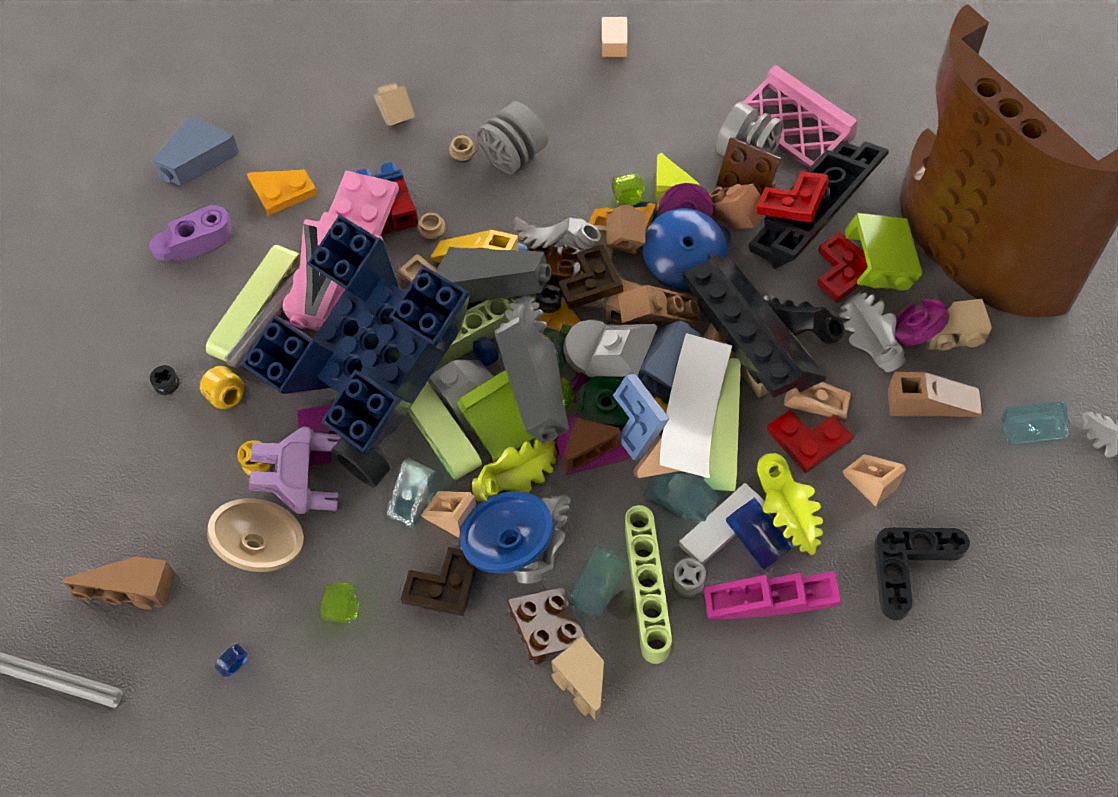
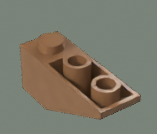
(658, 306)
(931, 396)
(132, 580)

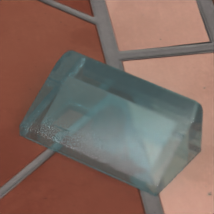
(1036, 422)
(597, 581)

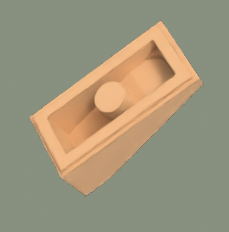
(614, 36)
(820, 399)

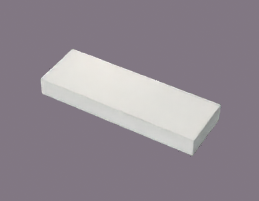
(715, 532)

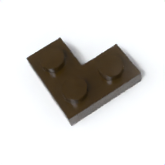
(596, 282)
(444, 592)

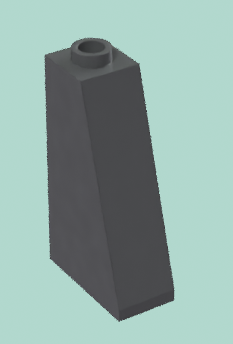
(495, 273)
(534, 379)

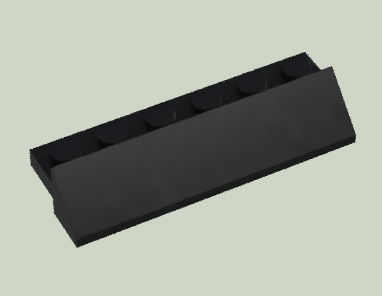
(846, 169)
(751, 327)

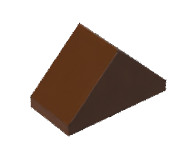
(588, 442)

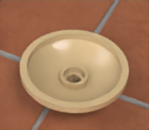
(255, 535)

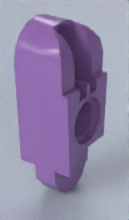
(192, 235)

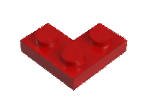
(797, 203)
(848, 265)
(808, 446)

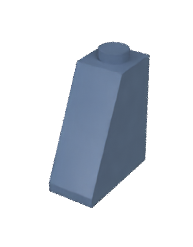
(194, 151)
(662, 358)

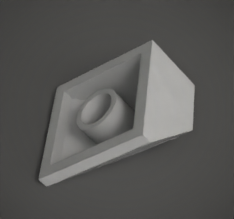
(621, 350)
(455, 381)

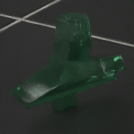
(558, 339)

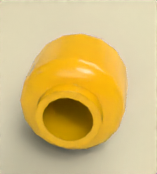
(222, 387)

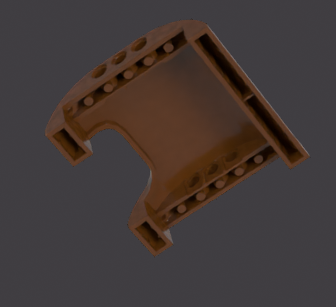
(1004, 189)

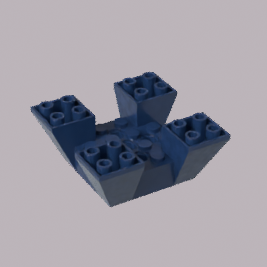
(373, 344)

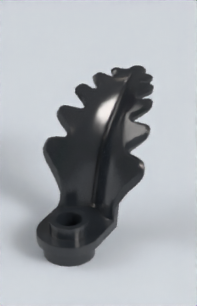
(808, 318)

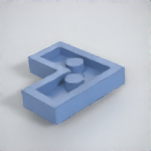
(645, 416)

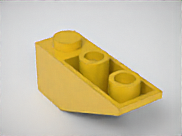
(483, 240)

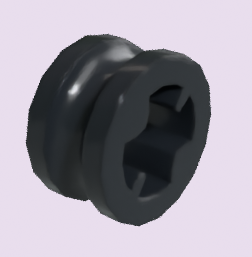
(549, 299)
(165, 387)

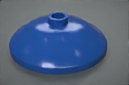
(664, 246)
(505, 520)

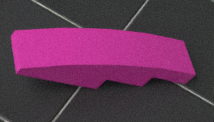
(772, 596)

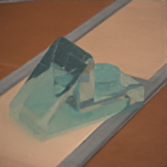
(411, 493)

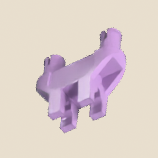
(291, 470)

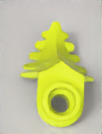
(515, 470)
(790, 503)

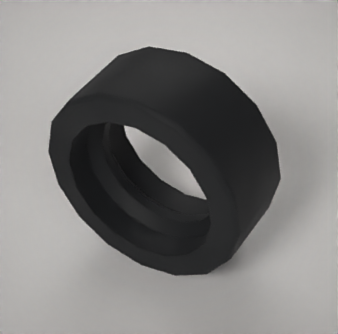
(368, 467)

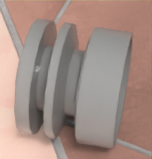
(745, 126)
(512, 137)

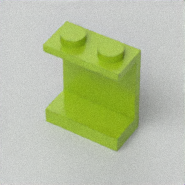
(887, 250)
(495, 416)

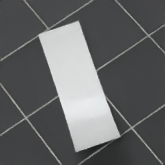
(693, 405)

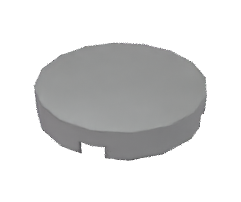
(581, 344)

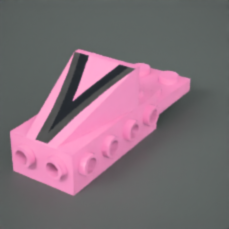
(360, 200)

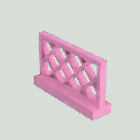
(814, 107)

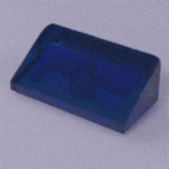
(758, 533)

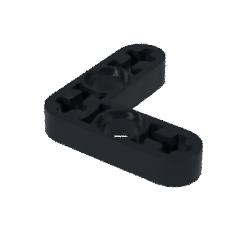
(899, 558)

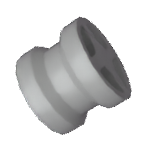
(691, 571)

